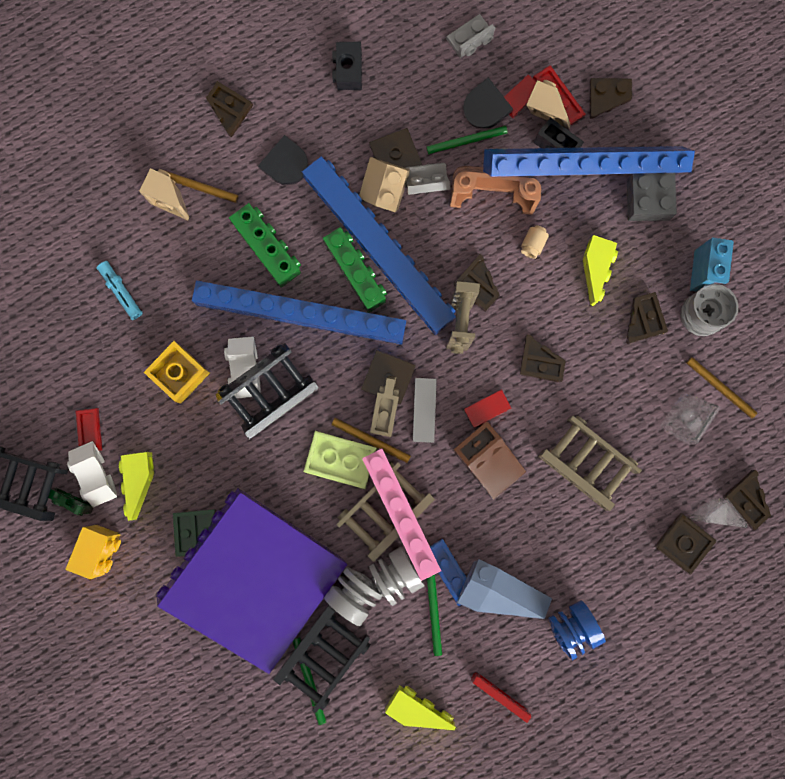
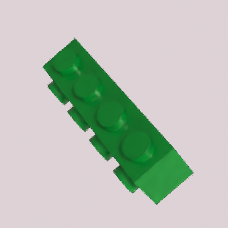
(265, 245)
(352, 266)

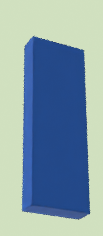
(450, 570)

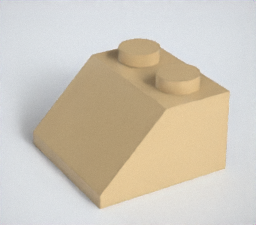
(547, 103)
(384, 184)
(163, 193)

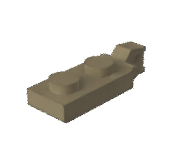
(385, 408)

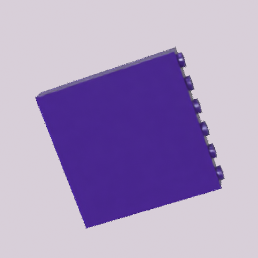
(250, 581)

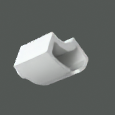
(241, 357)
(87, 466)

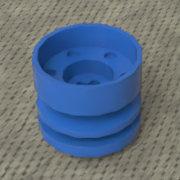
(576, 630)

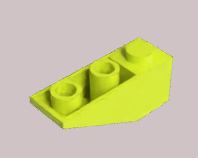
(596, 264)
(137, 477)
(414, 712)

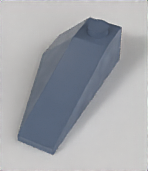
(497, 592)

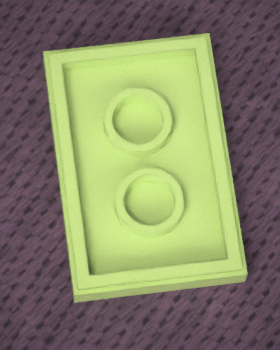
(338, 459)

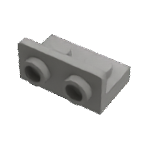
(470, 36)
(427, 178)

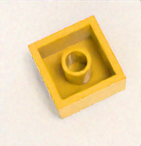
(176, 372)
(93, 551)

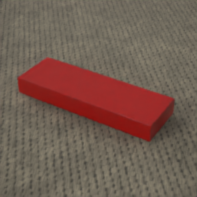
(571, 106)
(501, 697)

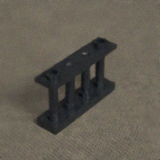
(269, 411)
(21, 504)
(301, 656)

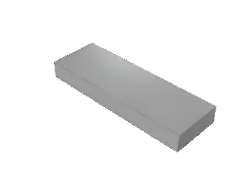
(424, 410)

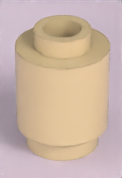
(534, 241)

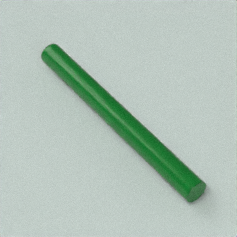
(466, 140)
(434, 615)
(320, 716)

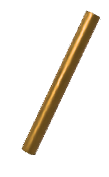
(204, 187)
(721, 387)
(371, 440)

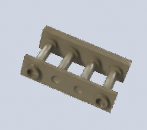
(462, 300)
(570, 470)
(375, 547)

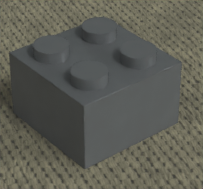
(651, 197)

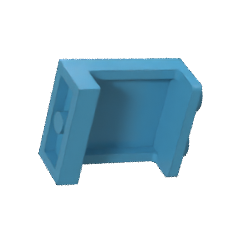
(711, 263)

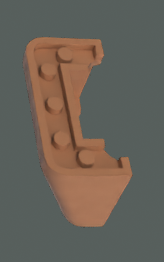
(525, 189)

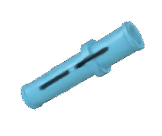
(115, 284)

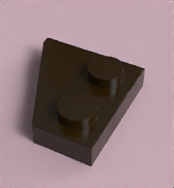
(608, 94)
(228, 106)
(478, 273)
(645, 319)
(541, 362)
(749, 500)

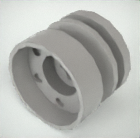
(713, 300)
(396, 576)
(353, 596)

